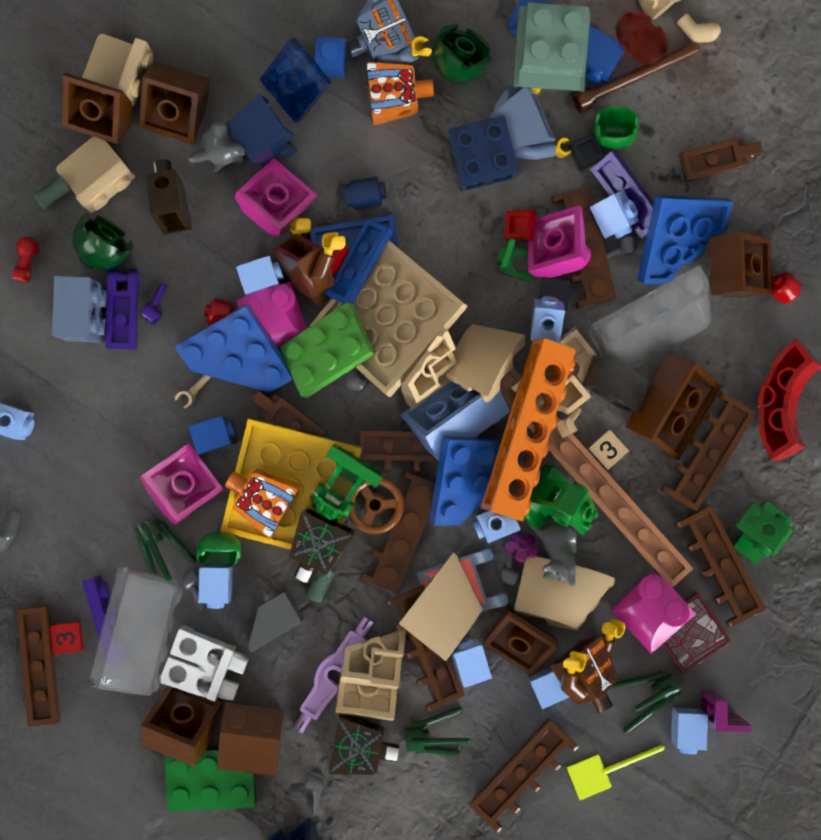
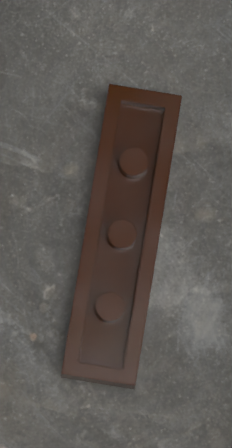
(38, 666)

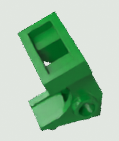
(564, 501)
(330, 503)
(762, 532)

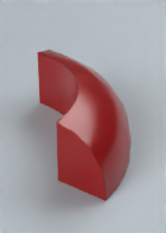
(780, 398)

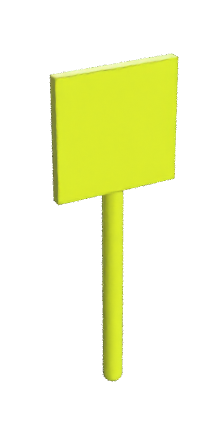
(591, 777)

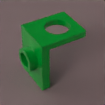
(506, 258)

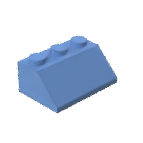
(453, 414)

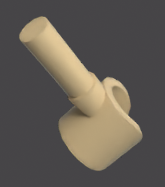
(193, 391)
(567, 425)

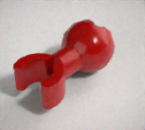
(27, 249)

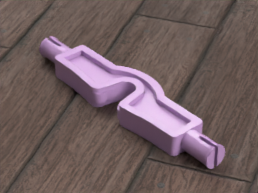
(325, 687)

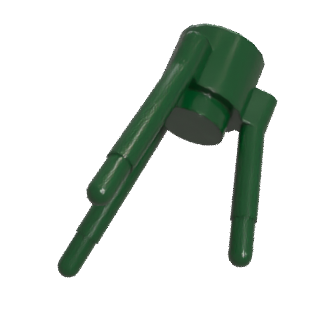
(149, 536)
(663, 691)
(419, 739)

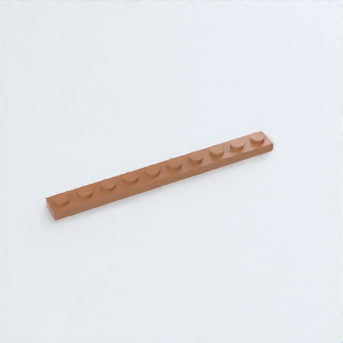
(610, 497)

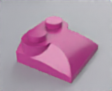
(274, 198)
(558, 244)
(277, 311)
(180, 484)
(653, 611)

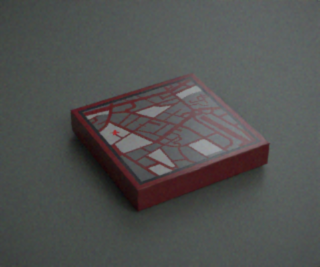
(697, 637)

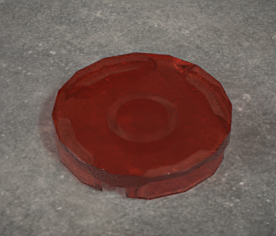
(641, 37)

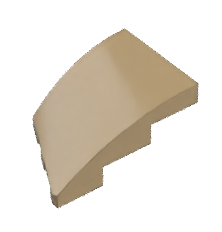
(484, 359)
(430, 371)
(576, 393)
(559, 601)
(444, 609)
(371, 677)

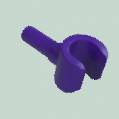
(150, 311)

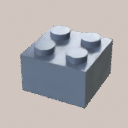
(79, 309)

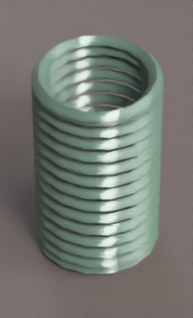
(54, 194)
(320, 586)

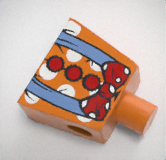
(395, 91)
(262, 498)

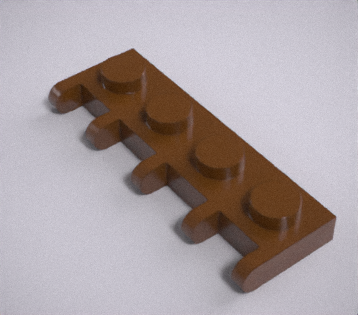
(596, 274)
(393, 446)
(711, 453)
(404, 536)
(723, 564)
(437, 672)
(521, 772)

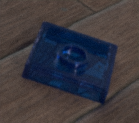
(295, 80)

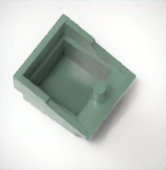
(551, 46)

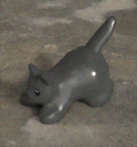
(218, 147)
(561, 546)

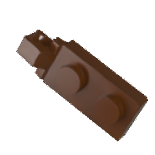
(717, 158)
(283, 413)

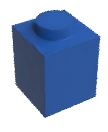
(331, 56)
(213, 435)

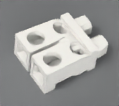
(201, 664)

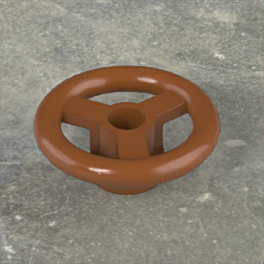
(397, 503)

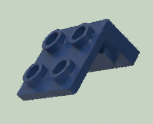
(483, 153)

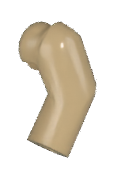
(699, 32)

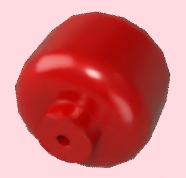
(785, 287)
(217, 310)

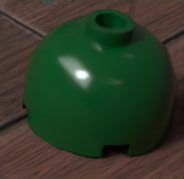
(460, 54)
(100, 243)

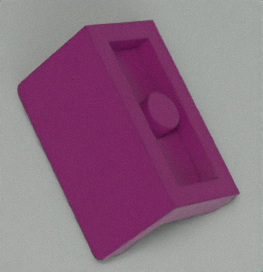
(718, 714)

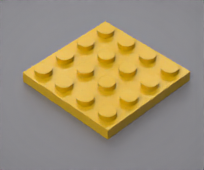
(294, 457)

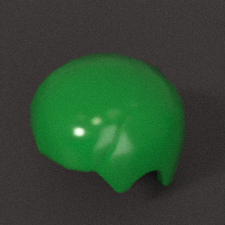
(616, 127)
(218, 549)

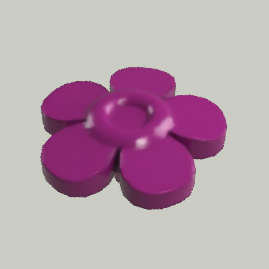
(522, 547)

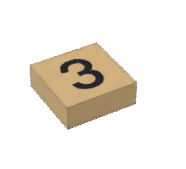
(608, 449)

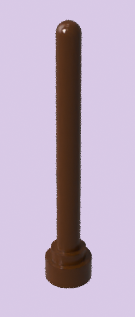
(585, 100)

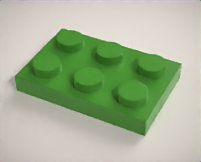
(327, 350)

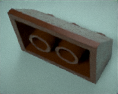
(674, 405)

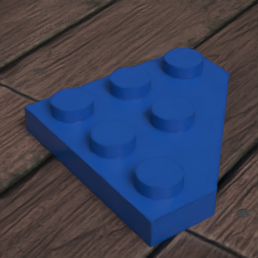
(679, 232)
(237, 352)
(462, 478)

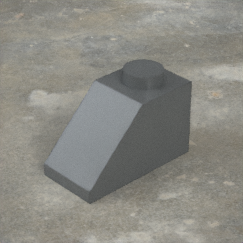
(274, 618)

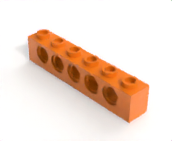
(515, 437)

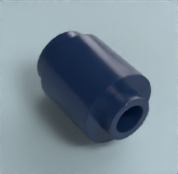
(364, 192)

